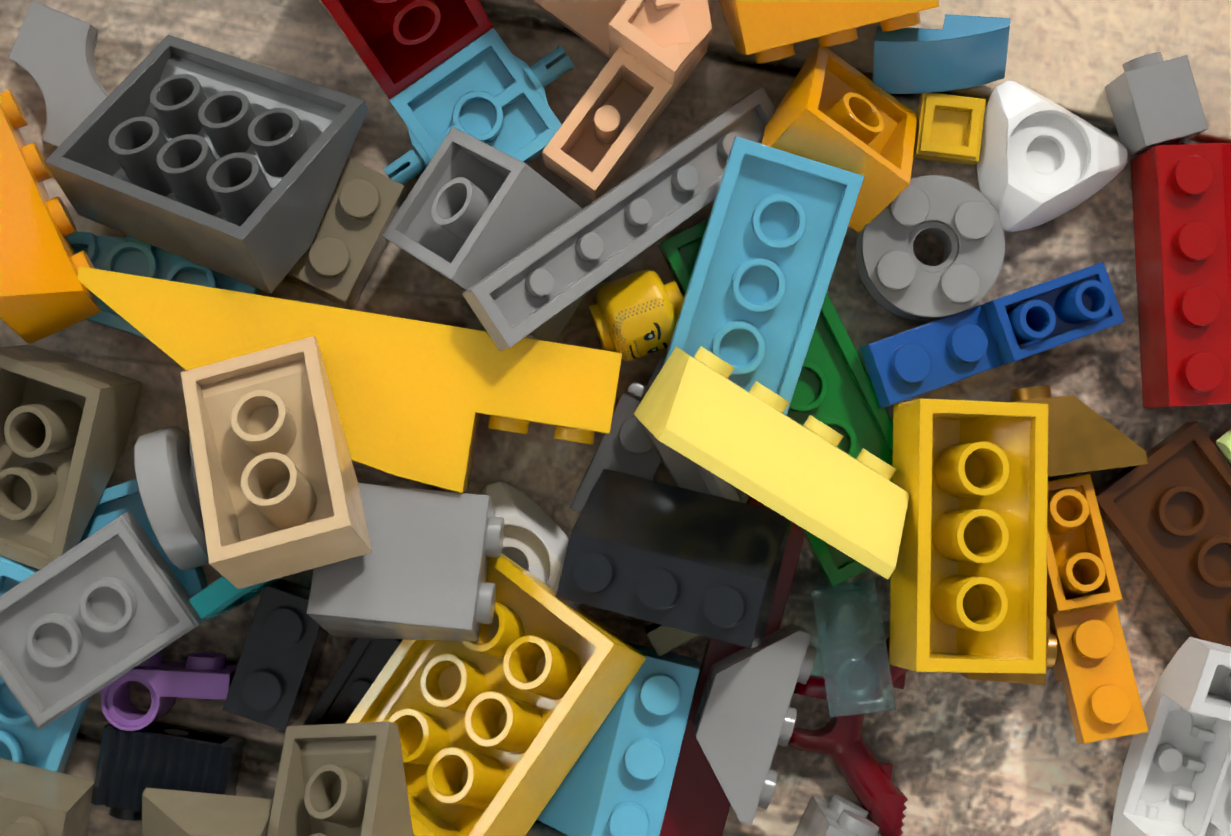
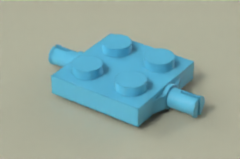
(483, 95)

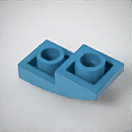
(959, 56)

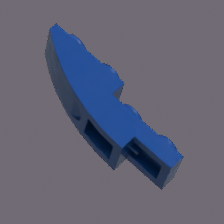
(991, 335)

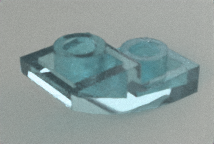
(853, 649)

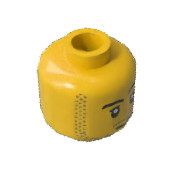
(636, 314)

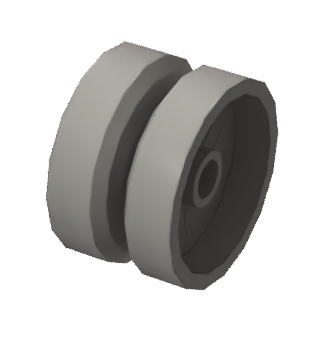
(171, 495)

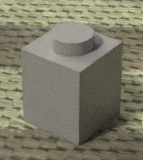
(1155, 103)

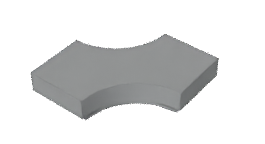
(61, 60)

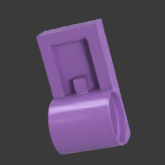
(200, 677)

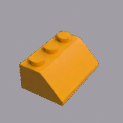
(774, 25)

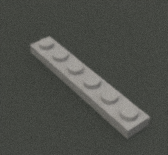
(613, 227)

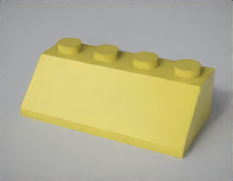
(777, 459)

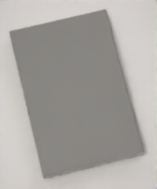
(89, 619)

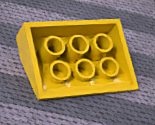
(503, 717)

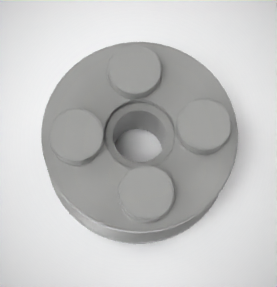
(970, 242)

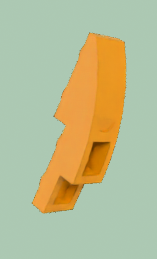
(1085, 617)

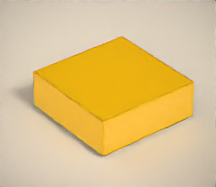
(949, 128)

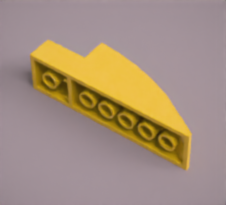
(400, 384)

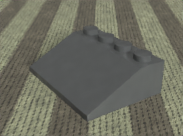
(212, 160)

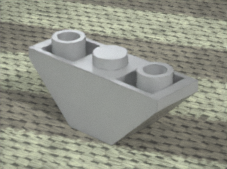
(749, 713)

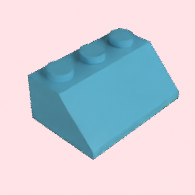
(631, 761)

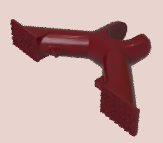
(854, 758)

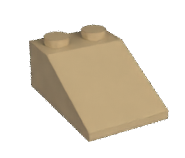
(272, 465)

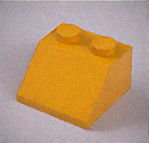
(849, 124)

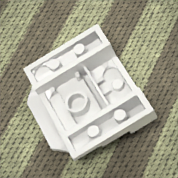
(1181, 769)

